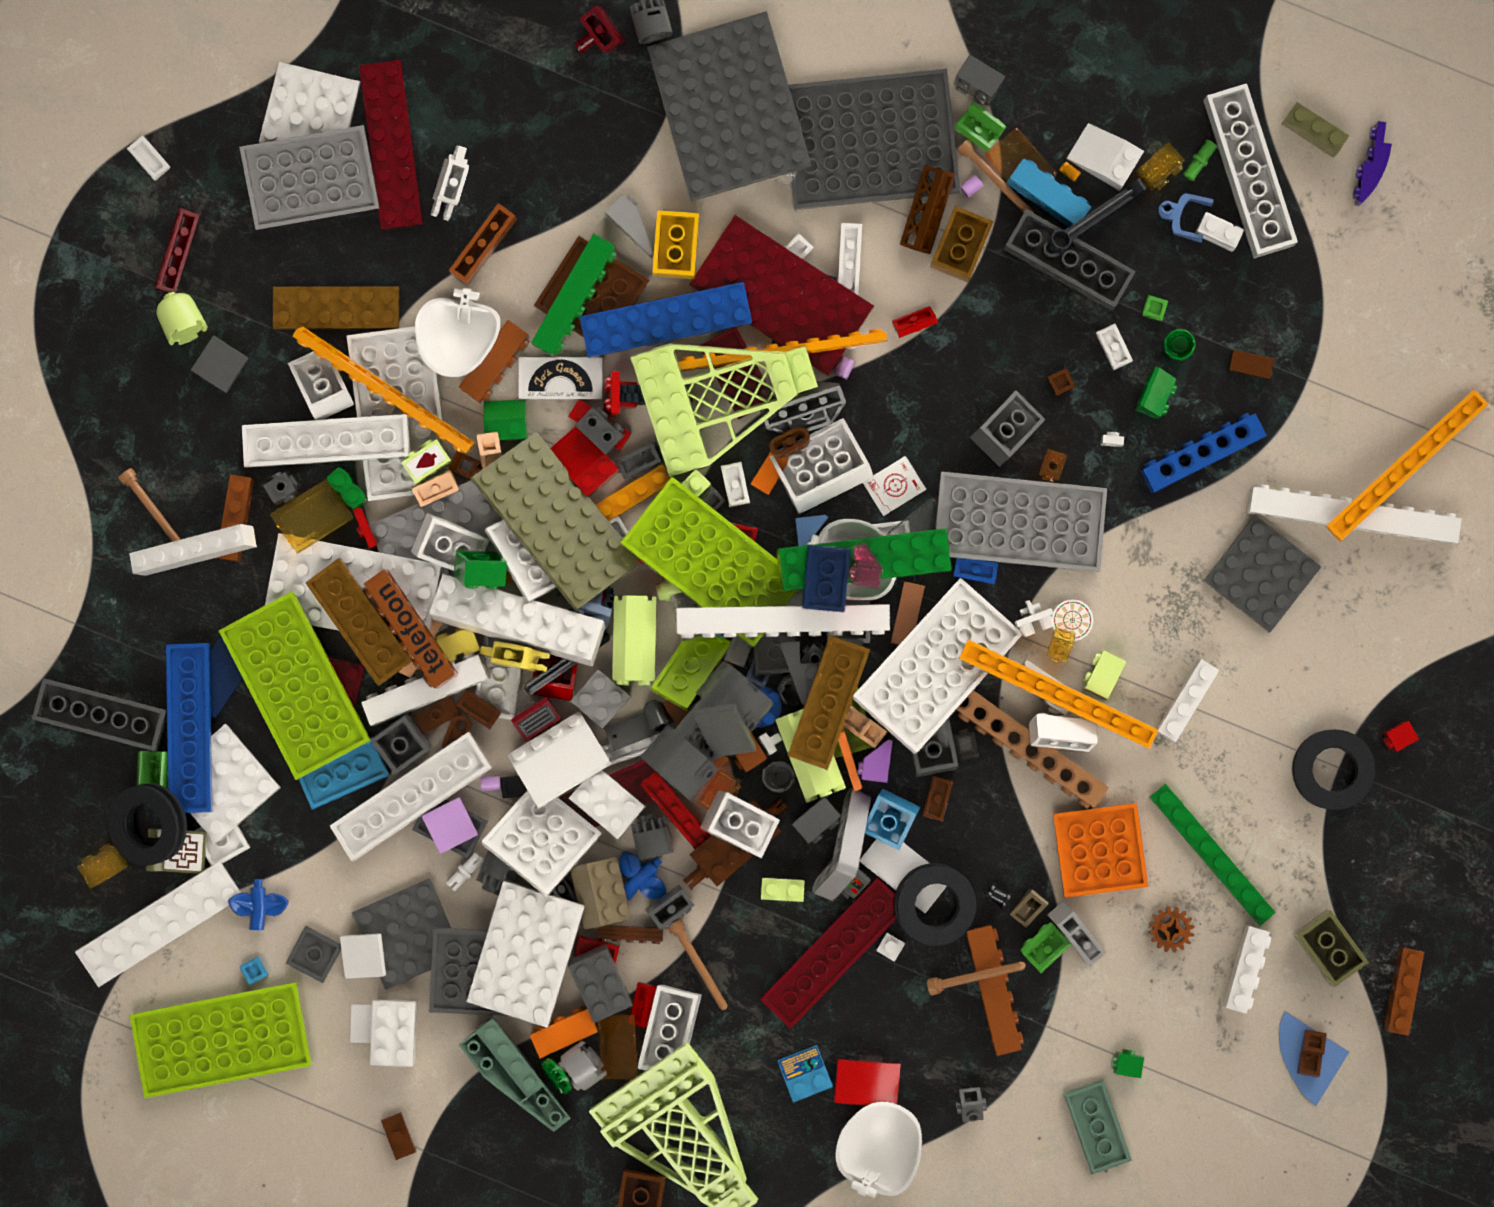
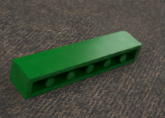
(573, 296)

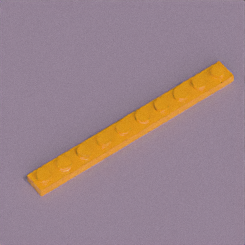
(813, 345)
(378, 386)
(1406, 465)
(628, 497)
(1058, 694)

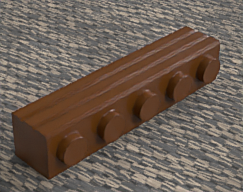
(630, 934)

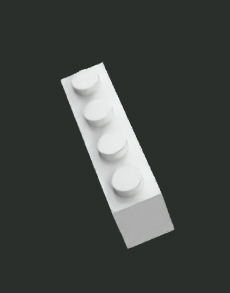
(1187, 700)

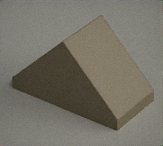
(1028, 908)

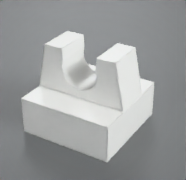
(768, 743)

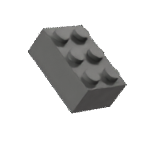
(599, 983)

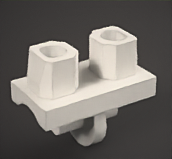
(1044, 618)

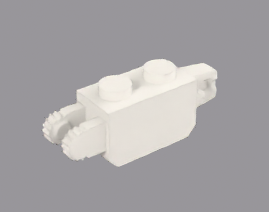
(450, 182)

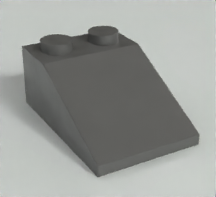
(1007, 428)
(937, 753)

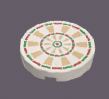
(1073, 617)

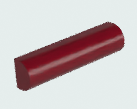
(176, 251)

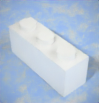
(1062, 732)

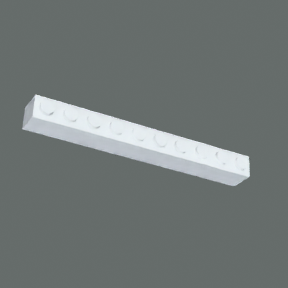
(1383, 520)
(781, 619)

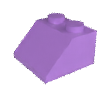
(876, 764)

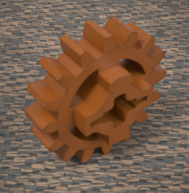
(1173, 919)

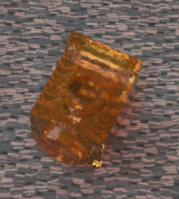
(1055, 457)

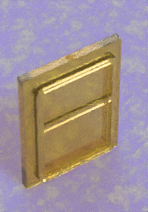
(311, 516)

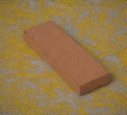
(907, 611)

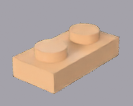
(435, 488)

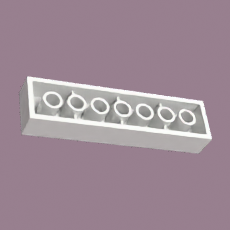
(1250, 170)
(518, 622)

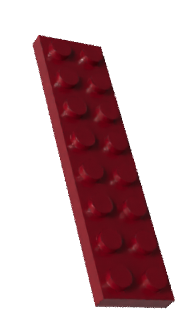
(391, 144)
(832, 954)

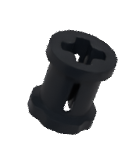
(997, 896)

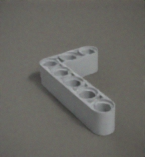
(847, 847)

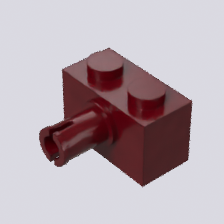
(600, 31)

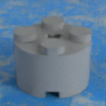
(582, 1066)

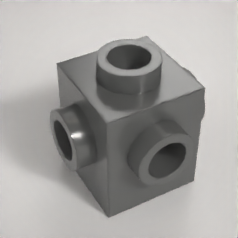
(274, 488)
(808, 651)
(971, 1104)

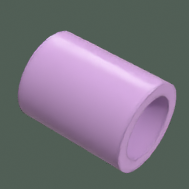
(971, 186)
(844, 367)
(490, 783)

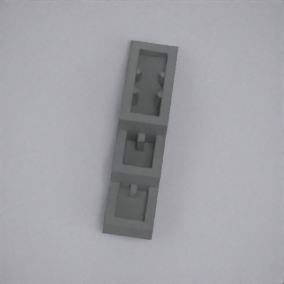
(640, 460)

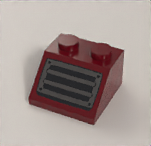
(536, 719)

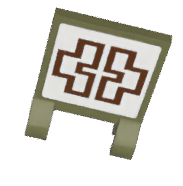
(190, 856)

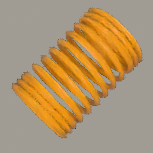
(1075, 172)

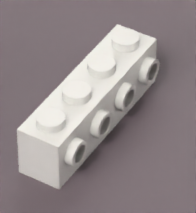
(1246, 968)

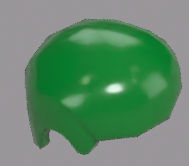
(1179, 344)

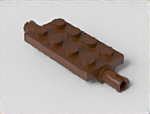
(720, 859)

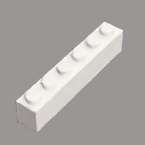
(193, 550)
(417, 693)

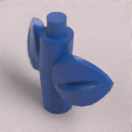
(641, 876)
(257, 905)

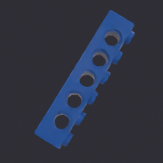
(1253, 433)

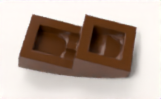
(1311, 1053)

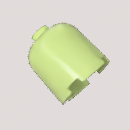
(180, 318)

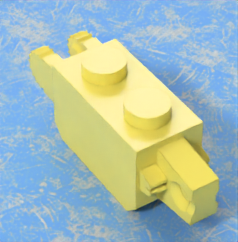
(515, 656)

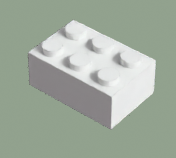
(607, 803)
(393, 1032)

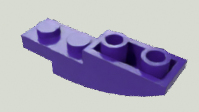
(1371, 171)

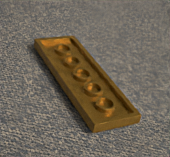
(336, 307)
(358, 621)
(828, 702)

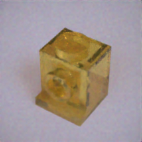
(1059, 648)

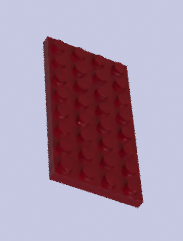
(783, 291)

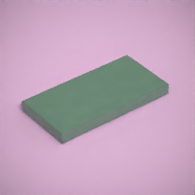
(1097, 1126)

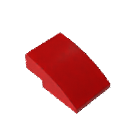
(866, 1082)

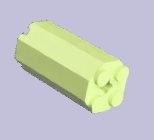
(634, 640)
(810, 777)

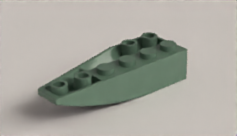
(511, 1072)

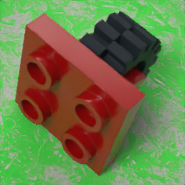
(621, 394)

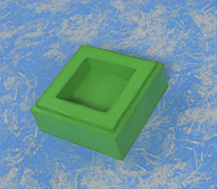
(1154, 308)

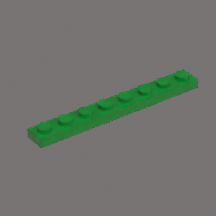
(1212, 855)

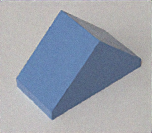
(807, 527)

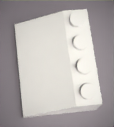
(824, 468)
(559, 759)

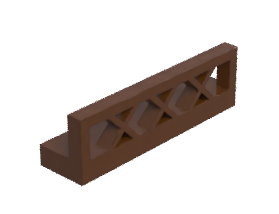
(931, 210)

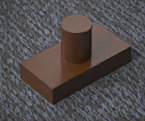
(398, 1136)

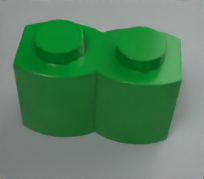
(344, 484)

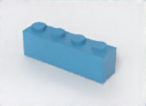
(1048, 194)

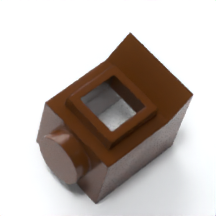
(464, 465)

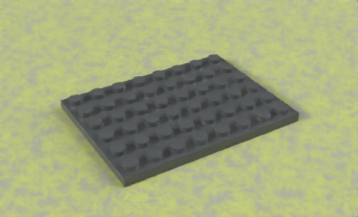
(729, 106)
(873, 137)

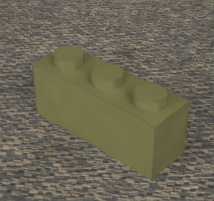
(1315, 129)

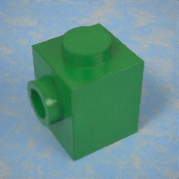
(1127, 1063)

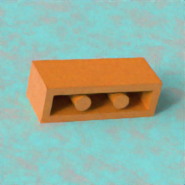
(563, 1031)

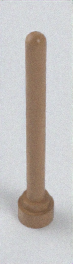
(967, 150)
(129, 478)
(678, 929)
(937, 985)

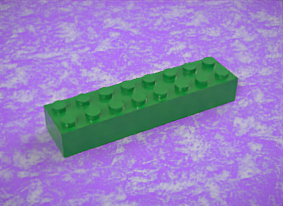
(897, 553)

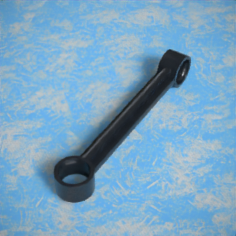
(1097, 215)

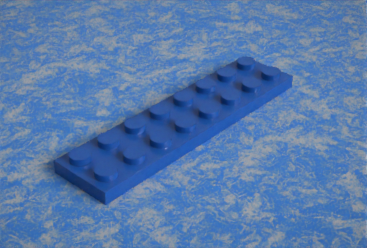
(665, 320)
(189, 725)

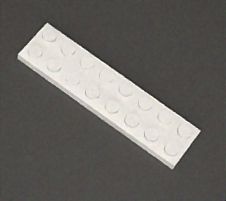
(326, 440)
(410, 796)
(158, 924)

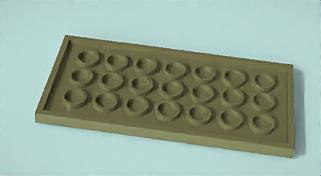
(555, 521)

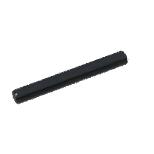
(554, 671)

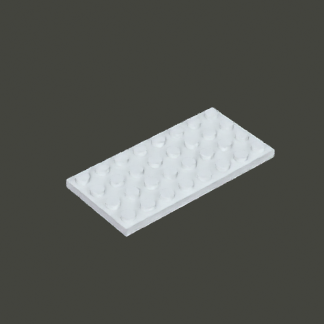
(397, 361)
(291, 570)
(923, 675)

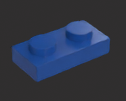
(976, 570)

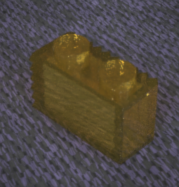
(1160, 167)
(102, 866)

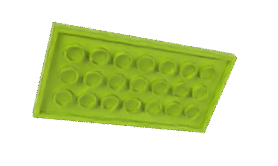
(705, 554)
(294, 685)
(220, 1040)

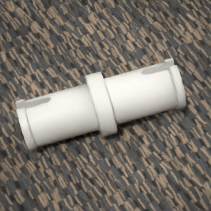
(465, 871)

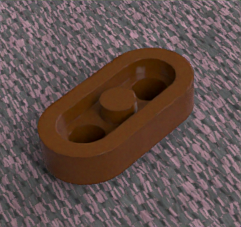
(789, 442)
(453, 732)

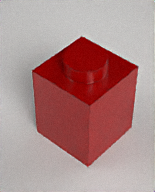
(1400, 736)

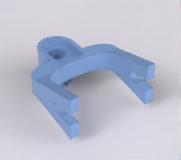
(1176, 211)

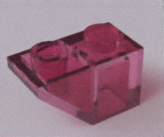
(866, 569)

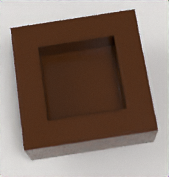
(1061, 382)

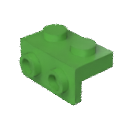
(980, 127)
(152, 768)
(1045, 947)

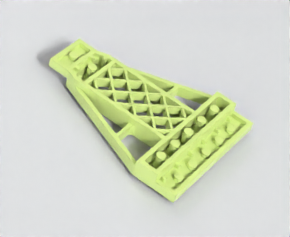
(672, 409)
(658, 1091)

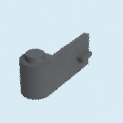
(639, 727)

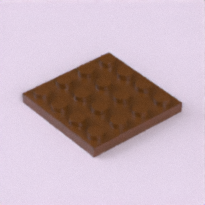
(617, 290)

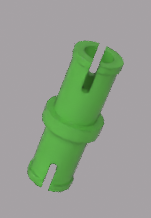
(1200, 160)

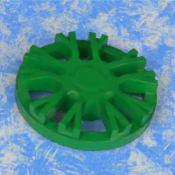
(556, 1074)

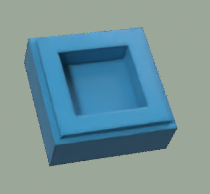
(254, 970)

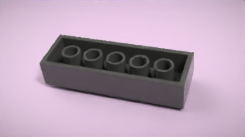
(1077, 267)
(100, 714)

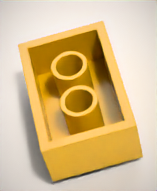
(675, 244)

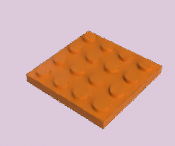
(1100, 850)

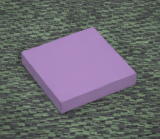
(450, 825)

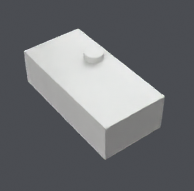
(669, 1024)

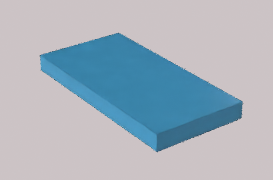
(344, 775)

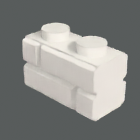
(1219, 231)

